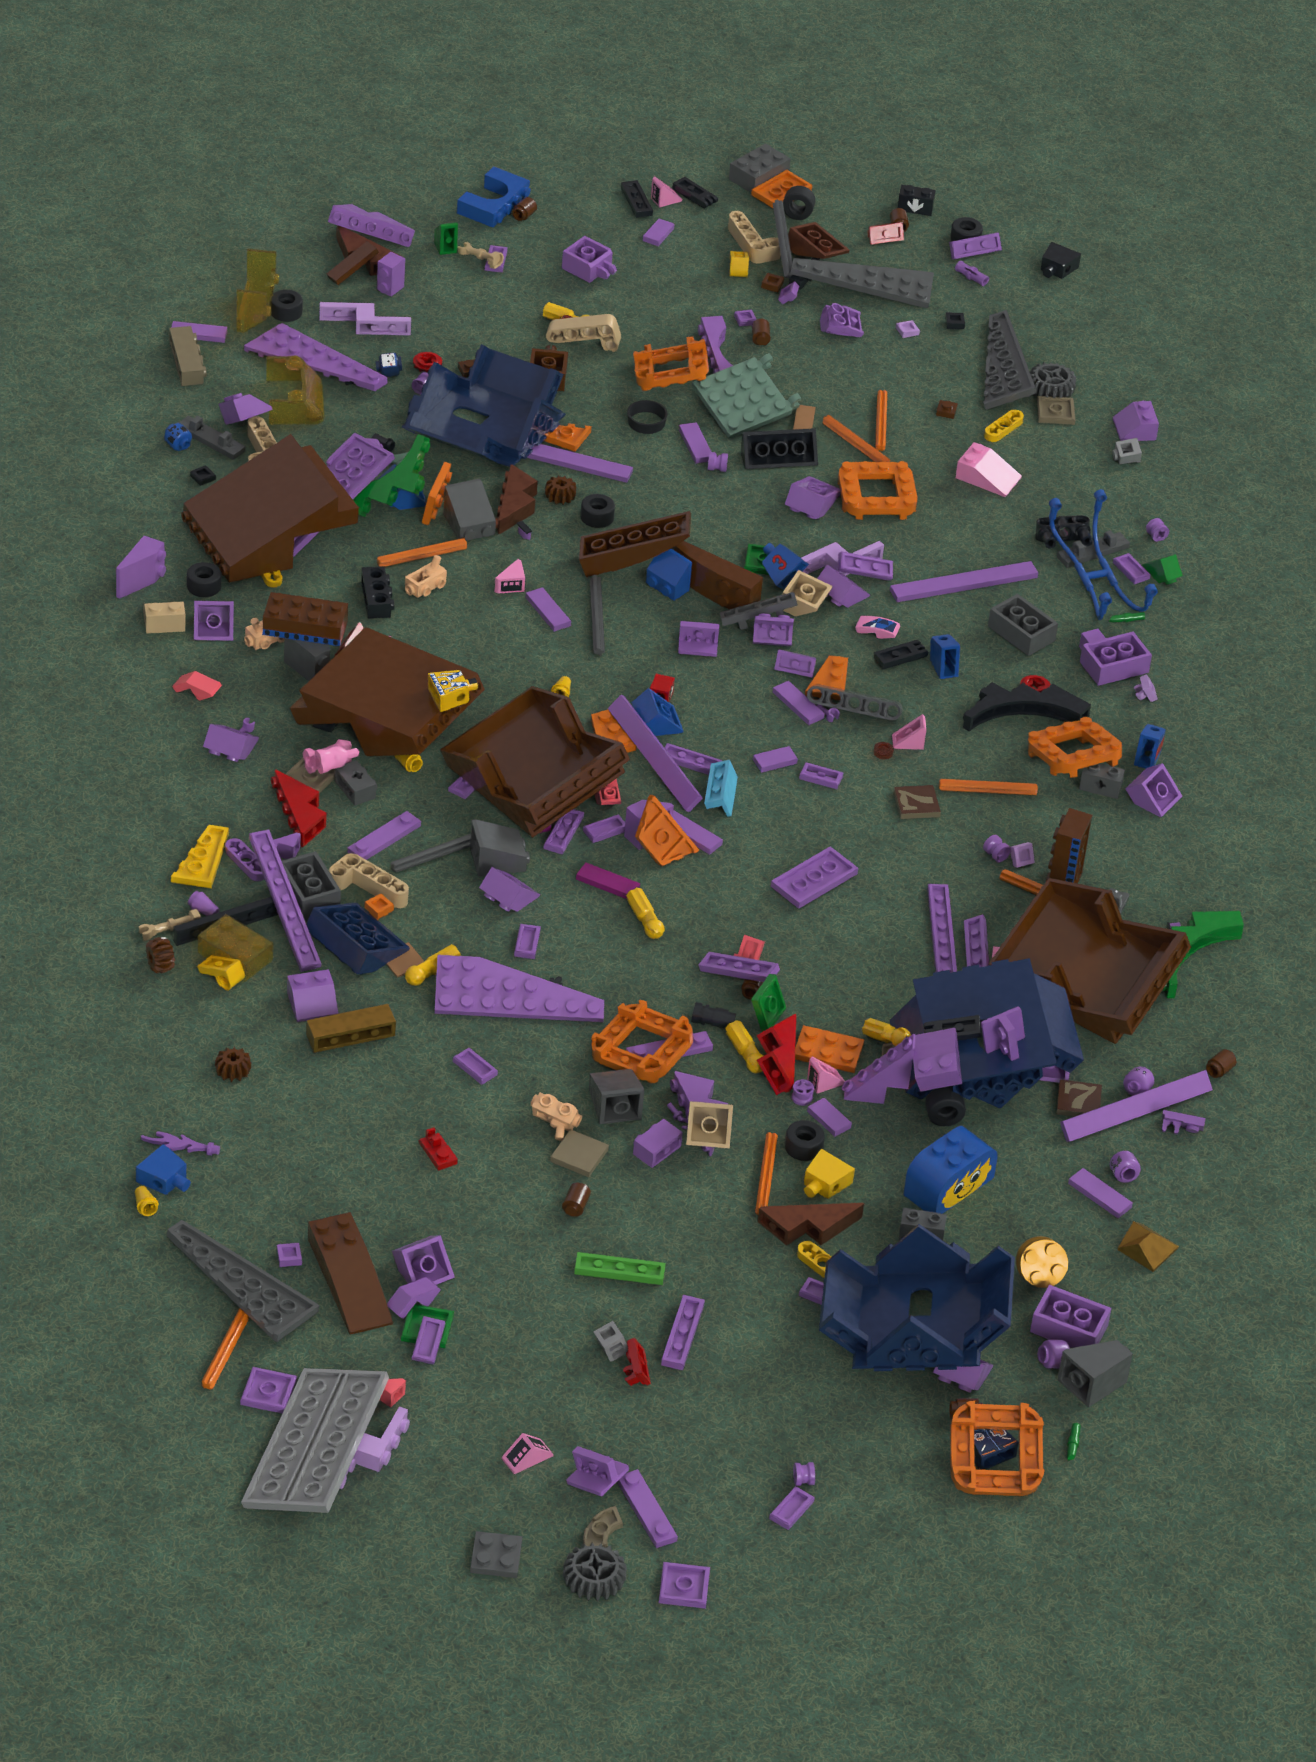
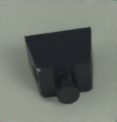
(1059, 261)

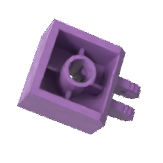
(588, 260)

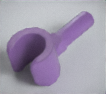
(831, 713)
(247, 727)

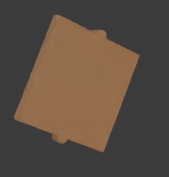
(403, 962)

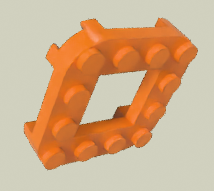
(645, 361)
(901, 477)
(1105, 748)
(651, 1067)
(999, 1417)

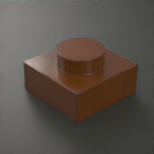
(772, 282)
(464, 367)
(946, 409)

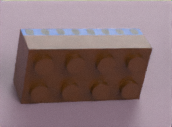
(305, 619)
(1070, 846)

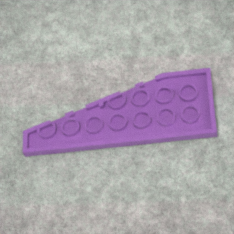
(354, 467)
(490, 989)

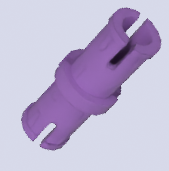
(971, 273)

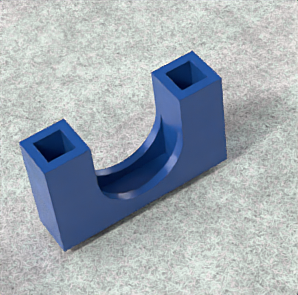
(492, 211)

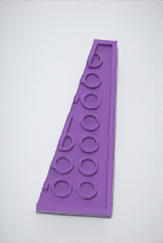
(289, 342)

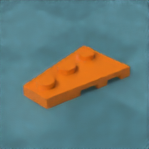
(568, 436)
(831, 674)
(607, 726)

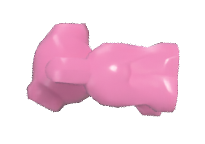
(329, 757)

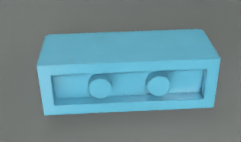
(721, 786)

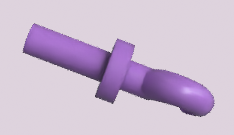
(677, 1115)

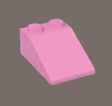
(986, 470)

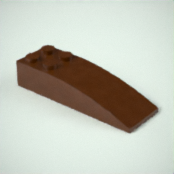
(632, 543)
(720, 579)
(349, 1272)

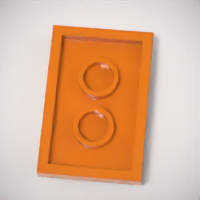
(777, 187)
(435, 496)
(829, 1047)

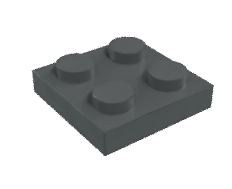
(496, 1554)

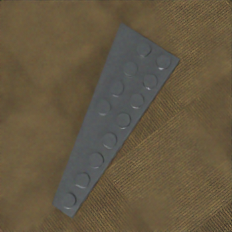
(891, 283)
(1005, 365)
(260, 1295)

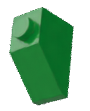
(446, 238)
(1164, 569)

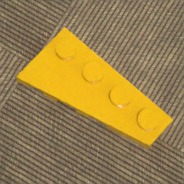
(203, 860)

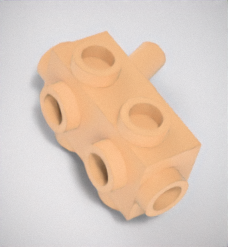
(426, 579)
(254, 637)
(559, 1115)

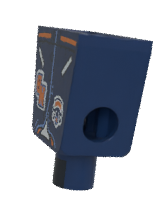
(993, 1447)

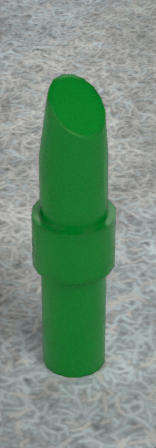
(1127, 617)
(1073, 1441)

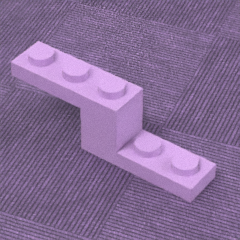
(365, 318)
(829, 556)
(376, 1452)

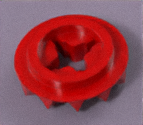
(422, 360)
(1038, 681)

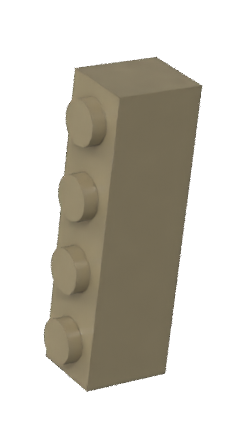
(187, 355)

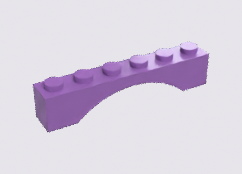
(713, 332)

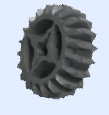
(1053, 380)
(594, 1571)

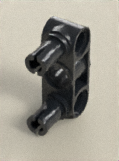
(1075, 529)

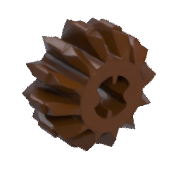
(560, 490)
(160, 955)
(233, 1064)

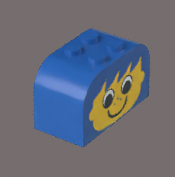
(949, 1170)

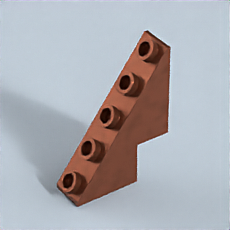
(350, 241)
(517, 499)
(816, 1220)

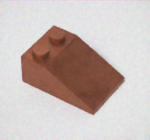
(814, 241)

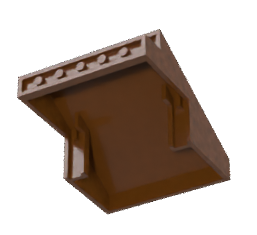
(260, 507)
(382, 693)
(535, 759)
(1103, 962)

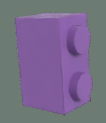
(390, 274)
(657, 1143)

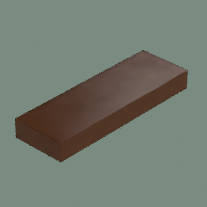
(352, 263)

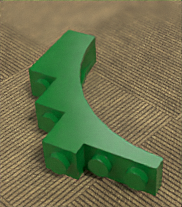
(402, 477)
(1203, 930)

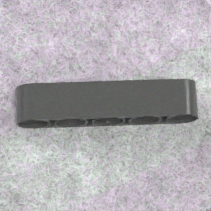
(845, 704)

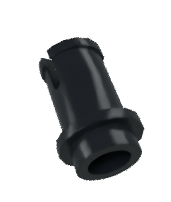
(388, 444)

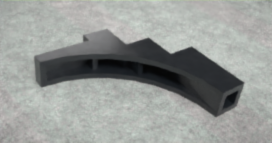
(1024, 700)

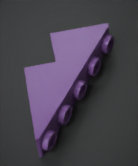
(371, 223)
(887, 1071)
(693, 1089)

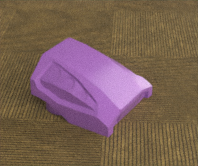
(841, 320)

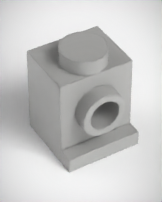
(1127, 451)
(611, 1341)

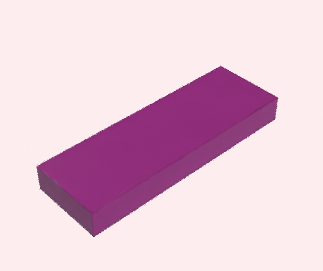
(606, 880)

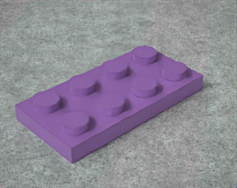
(814, 877)

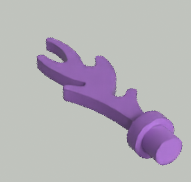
(175, 1143)

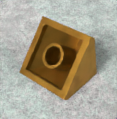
(1146, 1246)

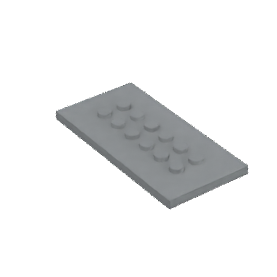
(315, 1440)

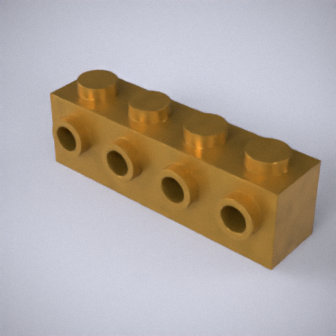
(344, 1028)

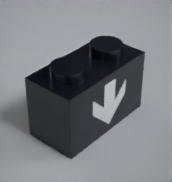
(916, 200)

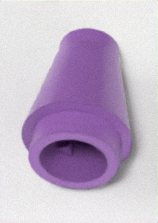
(202, 903)

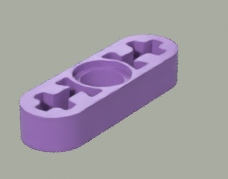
(244, 852)

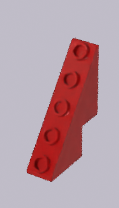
(300, 805)
(780, 1054)

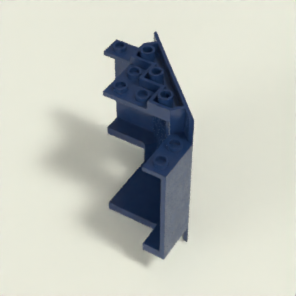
(505, 389)
(989, 992)
(870, 1305)

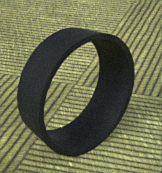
(647, 406)

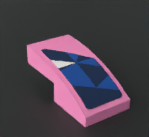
(880, 626)

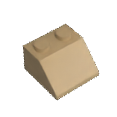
(808, 593)
(164, 617)
(709, 1124)

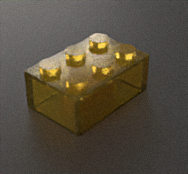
(236, 941)

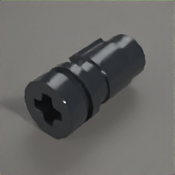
(715, 1017)

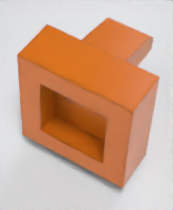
(379, 906)

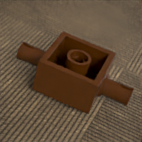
(552, 359)

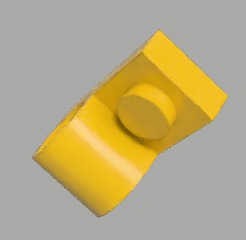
(739, 263)
(226, 970)

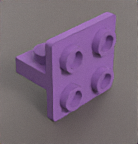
(773, 630)
(698, 638)
(1004, 1032)
(595, 1471)

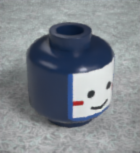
(389, 364)

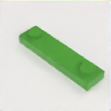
(620, 1268)

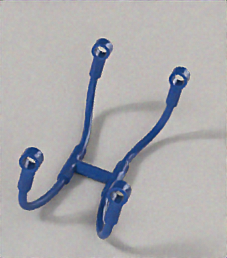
(1104, 598)

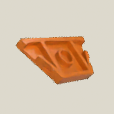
(662, 834)

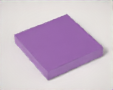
(268, 1390)
(684, 1585)

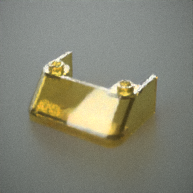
(255, 300)
(302, 405)

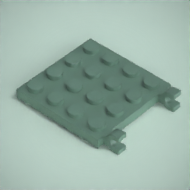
(744, 397)

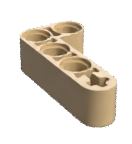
(749, 240)
(586, 328)
(259, 435)
(369, 877)

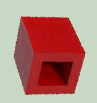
(663, 686)

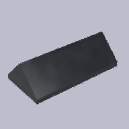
(779, 448)

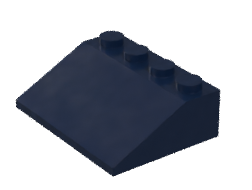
(355, 936)

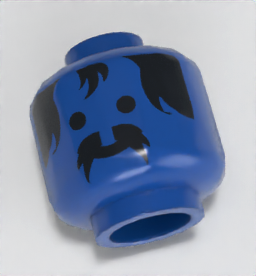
(178, 436)

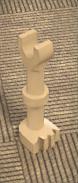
(494, 259)
(149, 931)

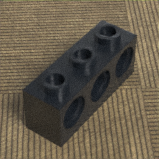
(377, 592)

